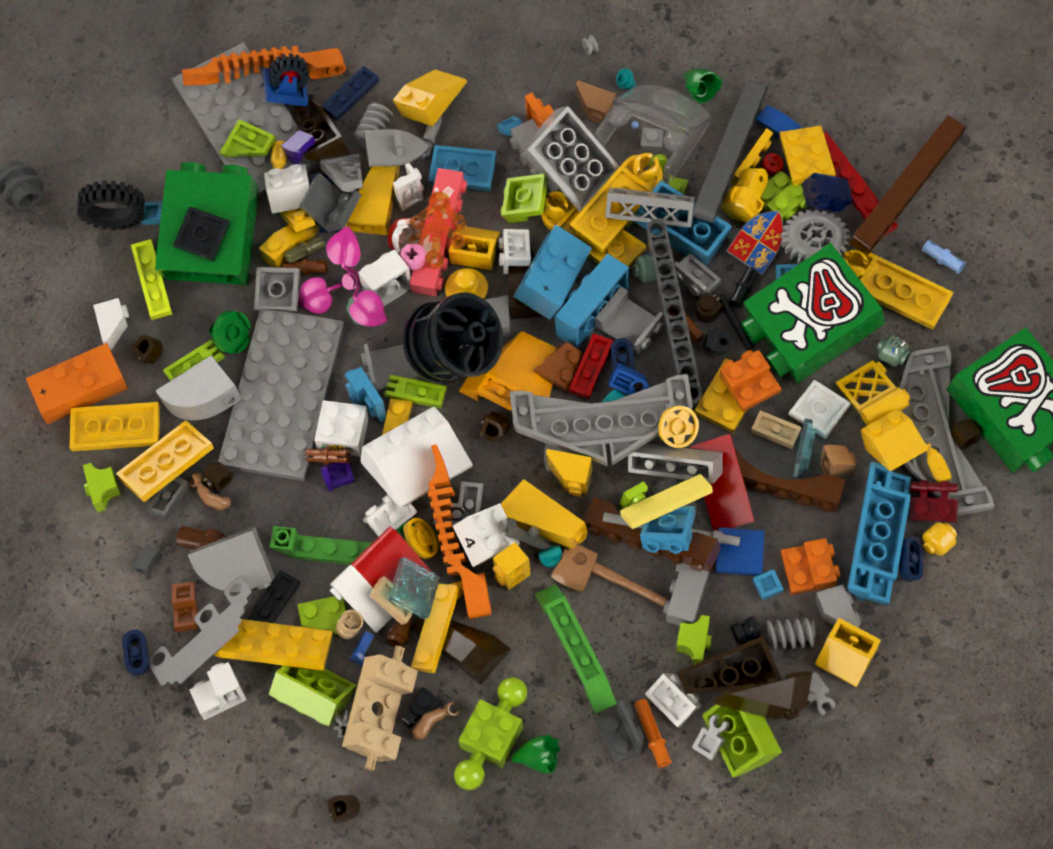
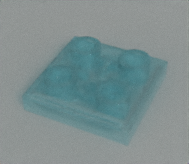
(805, 448)
(414, 588)

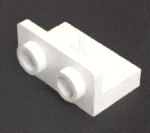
(409, 188)
(514, 248)
(388, 515)
(671, 699)

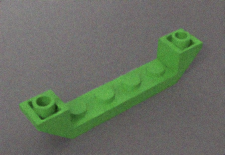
(318, 549)
(577, 648)

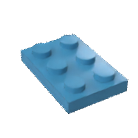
(475, 164)

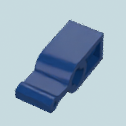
(625, 379)

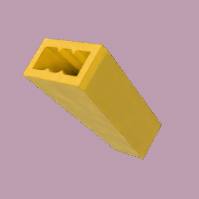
(376, 202)
(534, 508)

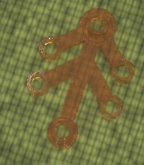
(437, 226)

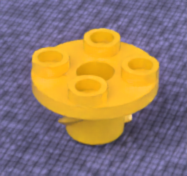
(467, 281)

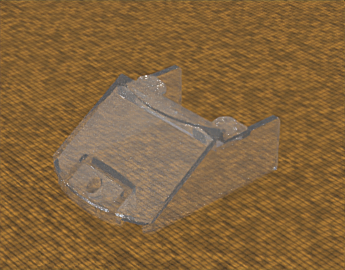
(665, 108)

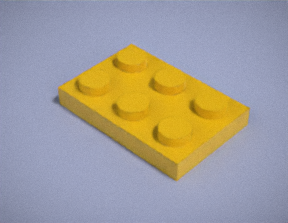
(806, 153)
(719, 405)

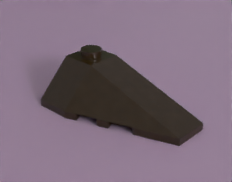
(315, 121)
(518, 308)
(470, 649)
(731, 669)
(770, 698)

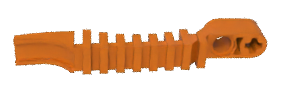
(319, 64)
(473, 584)

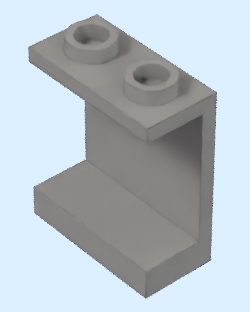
(627, 320)
(387, 362)

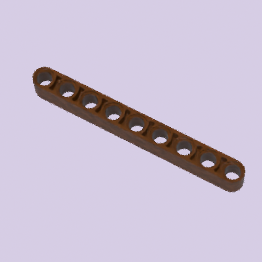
(907, 185)

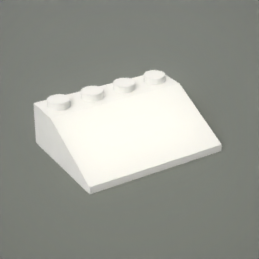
(405, 460)

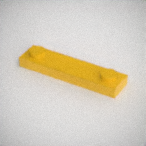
(435, 629)

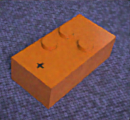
(76, 383)

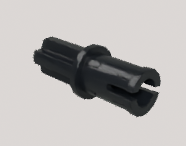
(743, 287)

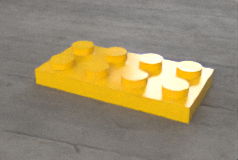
(114, 426)
(164, 461)

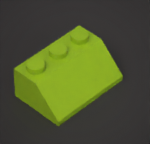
(312, 692)
(747, 739)

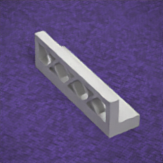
(649, 199)

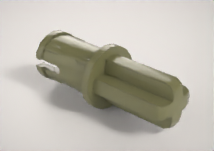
(304, 250)

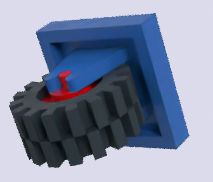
(286, 80)

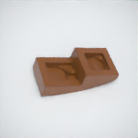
(185, 606)

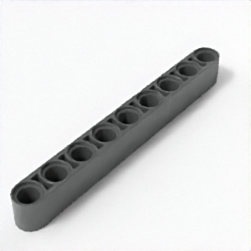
(730, 151)
(671, 302)

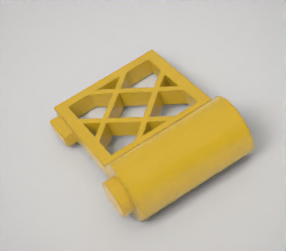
(879, 403)

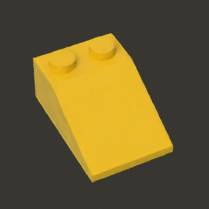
(428, 96)

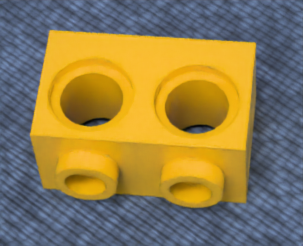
(511, 566)

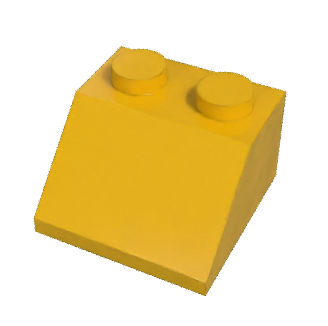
(893, 440)
(571, 471)

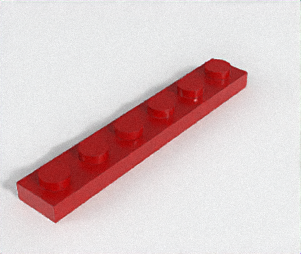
(862, 195)

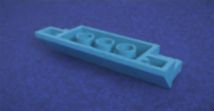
(879, 535)

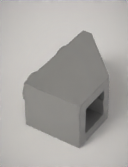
(836, 604)

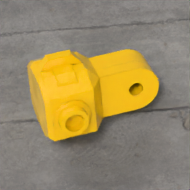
(743, 200)

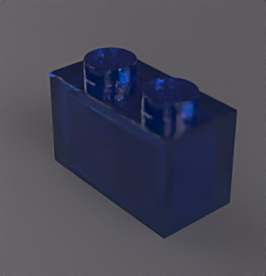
(827, 192)

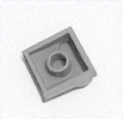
(277, 289)

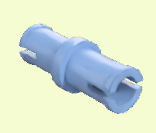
(943, 256)

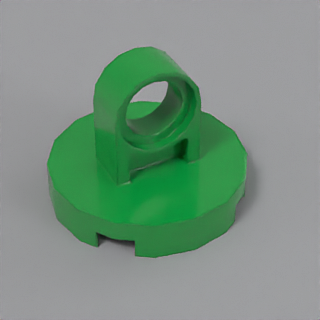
(231, 332)

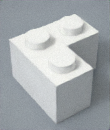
(219, 692)

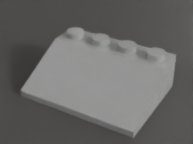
(572, 157)

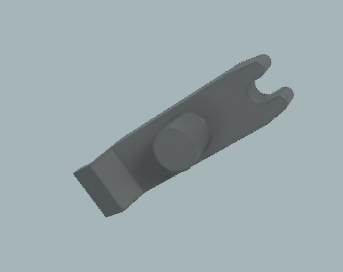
(530, 537)

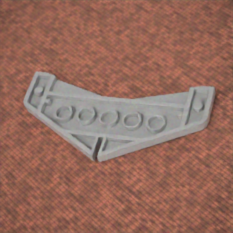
(926, 383)
(590, 428)

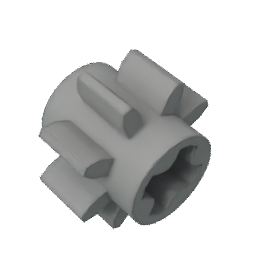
(341, 723)

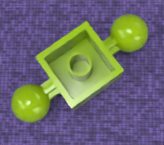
(490, 733)

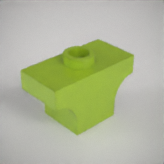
(100, 485)
(694, 639)

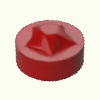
(772, 164)

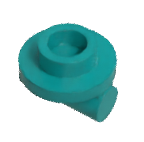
(625, 79)
(550, 557)

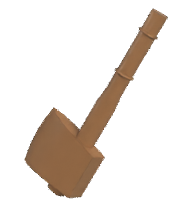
(579, 564)

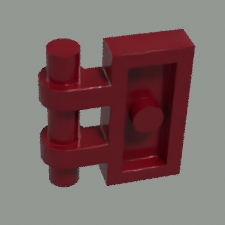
(934, 509)

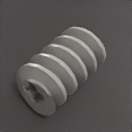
(373, 119)
(791, 633)

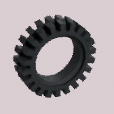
(111, 193)

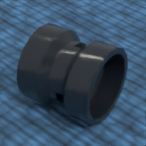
(746, 630)

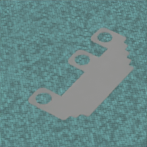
(210, 639)

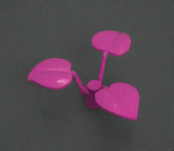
(315, 295)

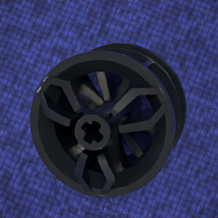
(435, 330)

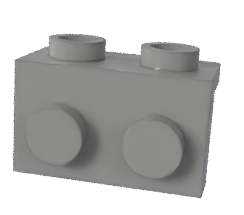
(696, 276)

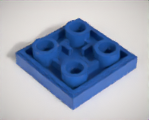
(741, 559)

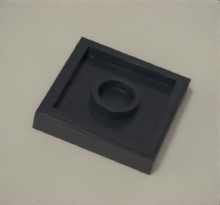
(201, 234)

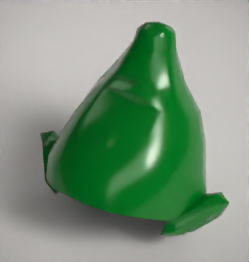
(702, 84)
(538, 754)

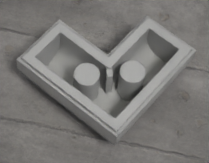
(469, 502)

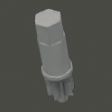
(430, 136)

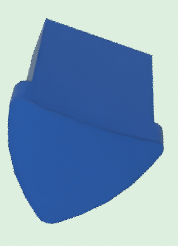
(361, 647)

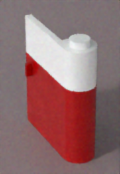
(363, 573)

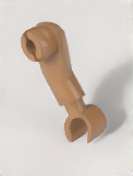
(209, 499)
(428, 720)

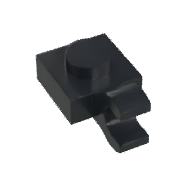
(420, 704)

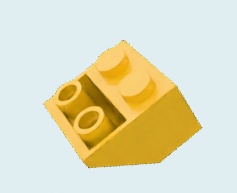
(478, 250)
(847, 652)

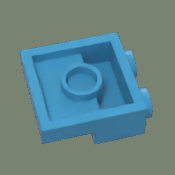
(363, 393)
(669, 531)

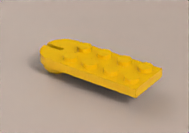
(591, 221)
(623, 248)
(900, 288)
(278, 645)

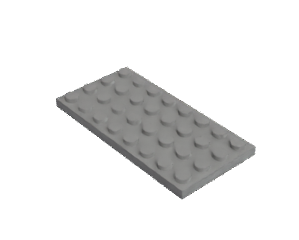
(222, 105)
(281, 394)

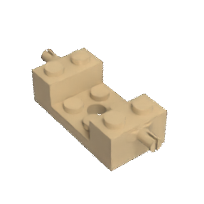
(381, 683)

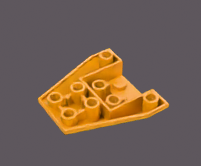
(512, 372)

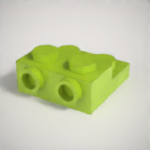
(783, 196)
(524, 197)

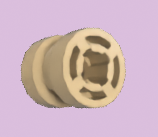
(353, 621)

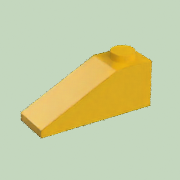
(283, 241)

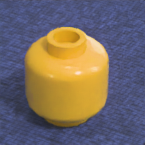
(939, 539)

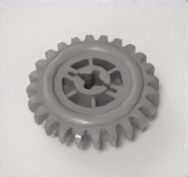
(815, 237)

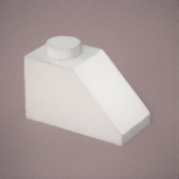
(111, 320)

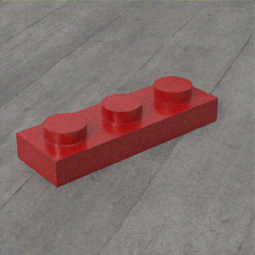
(591, 366)

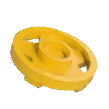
(678, 426)
(421, 537)

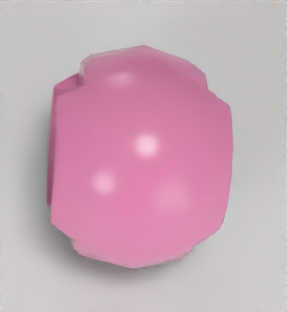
(407, 253)

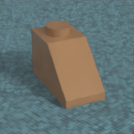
(594, 101)
(837, 461)

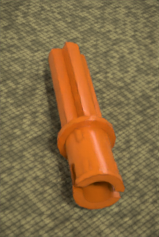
(652, 733)

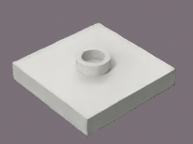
(821, 406)

